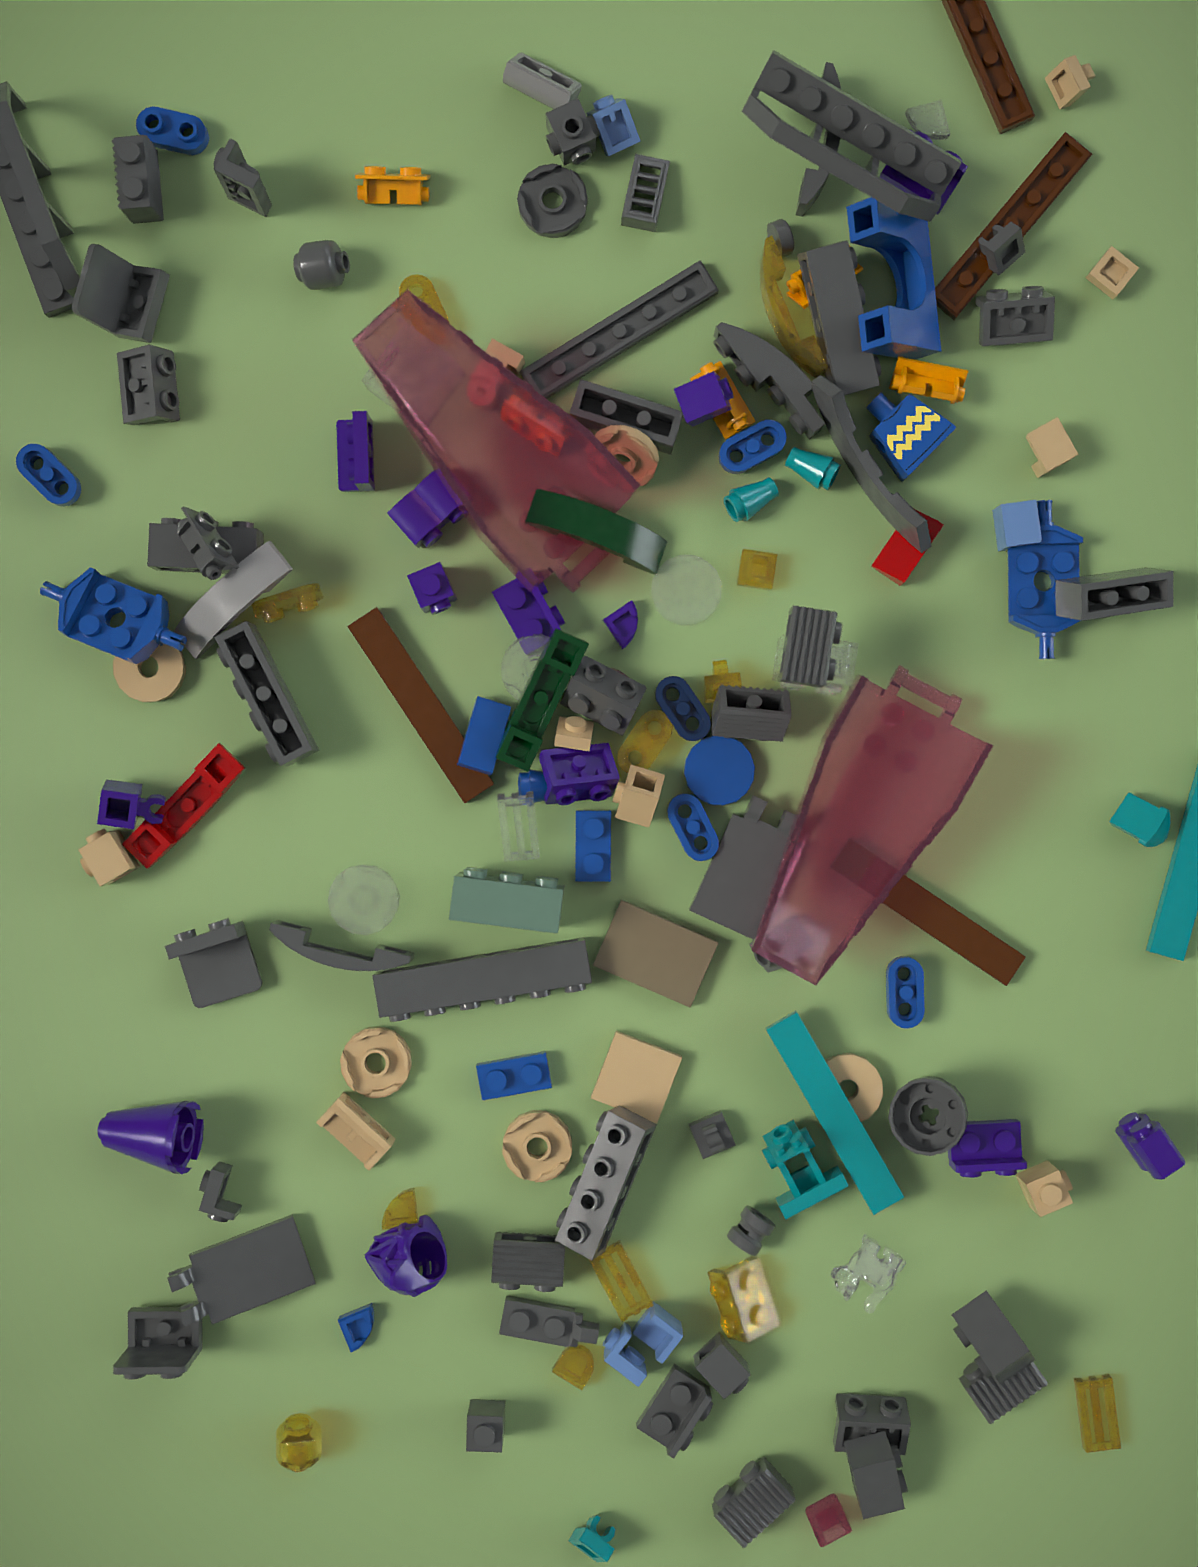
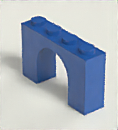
(904, 241)

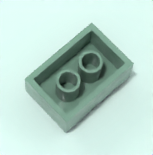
(507, 900)

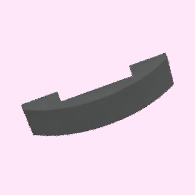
(813, 179)
(297, 939)

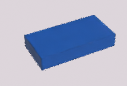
(484, 735)

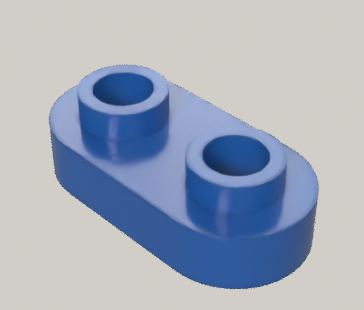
(170, 129)
(751, 447)
(49, 476)
(693, 826)
(905, 991)

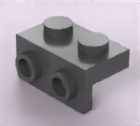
(603, 695)

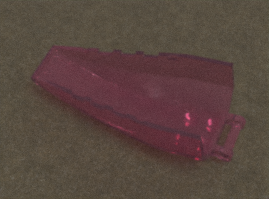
(491, 438)
(867, 812)

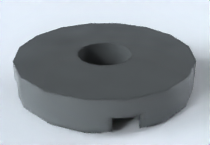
(557, 221)

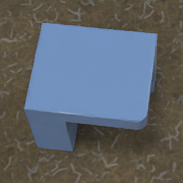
(1016, 524)
(659, 1331)

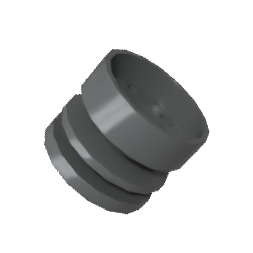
(920, 1135)

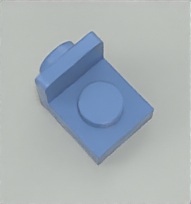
(614, 124)
(624, 1360)

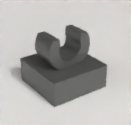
(1003, 248)
(712, 1134)

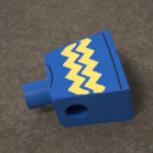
(907, 432)

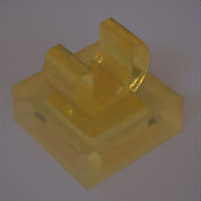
(756, 569)
(719, 676)

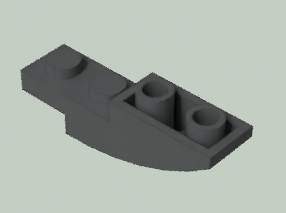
(763, 364)

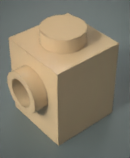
(638, 795)
(107, 857)
(1045, 1188)

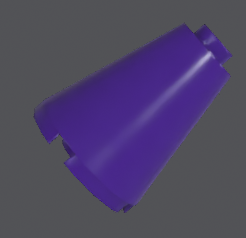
(155, 1134)

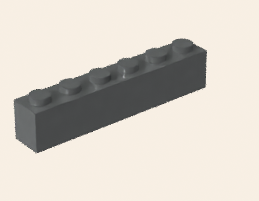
(482, 978)

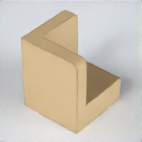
(1050, 446)

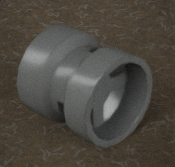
(751, 1230)

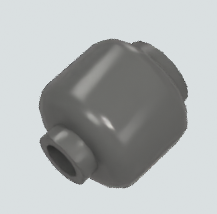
(321, 264)

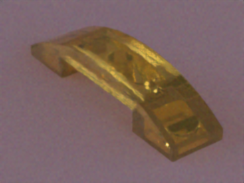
(805, 351)

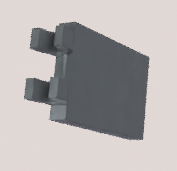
(743, 870)
(244, 1272)

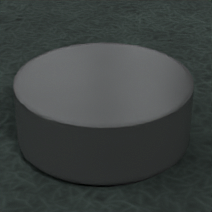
(782, 236)

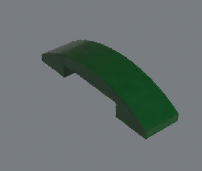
(596, 527)
(540, 698)

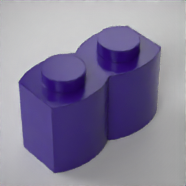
(426, 511)
(1149, 1145)

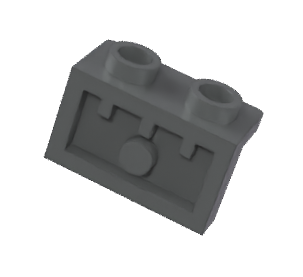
(241, 180)
(1016, 316)
(148, 385)
(676, 1410)
(871, 1414)

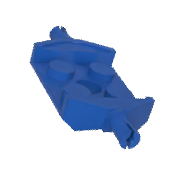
(1059, 559)
(93, 600)

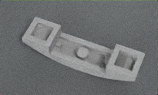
(231, 597)

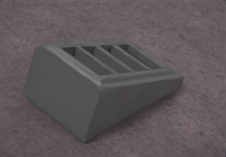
(641, 219)

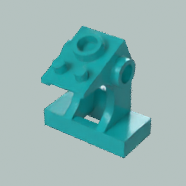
(806, 1184)

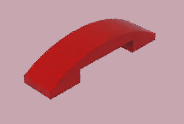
(185, 807)

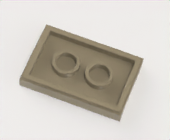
(655, 953)

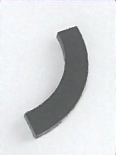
(864, 468)

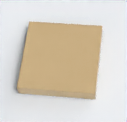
(636, 1076)

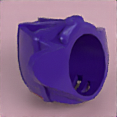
(400, 1253)

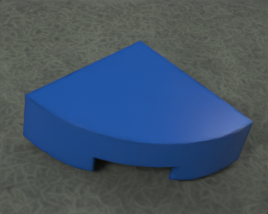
(357, 1326)

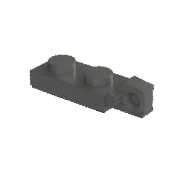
(546, 1323)

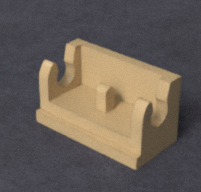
(356, 1130)

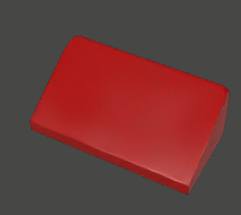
(899, 557)

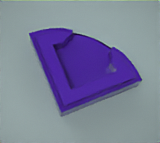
(623, 624)

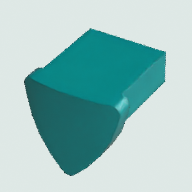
(1142, 820)

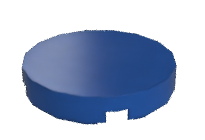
(719, 770)

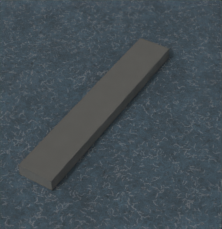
(620, 330)

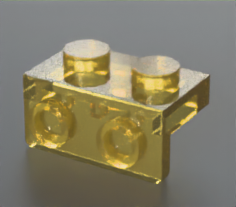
(744, 1300)

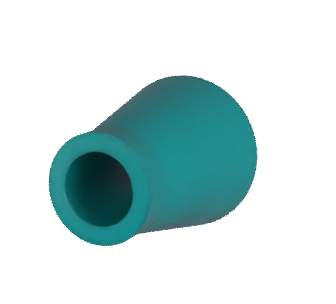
(813, 467)
(749, 499)

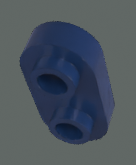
(683, 708)

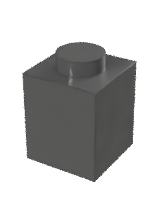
(722, 1366)
(485, 1426)

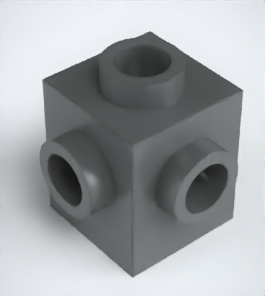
(571, 133)

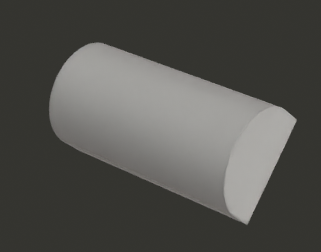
(540, 81)

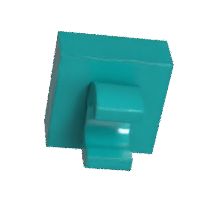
(591, 1542)

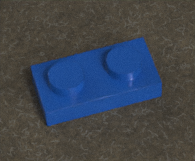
(593, 846)
(514, 1075)

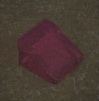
(828, 1520)

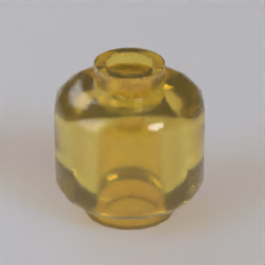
(298, 1442)

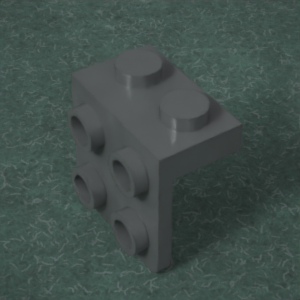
(119, 295)
(217, 962)
(159, 1344)

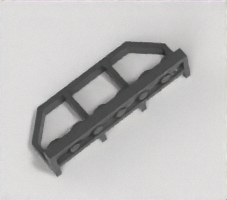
(856, 124)
(31, 216)

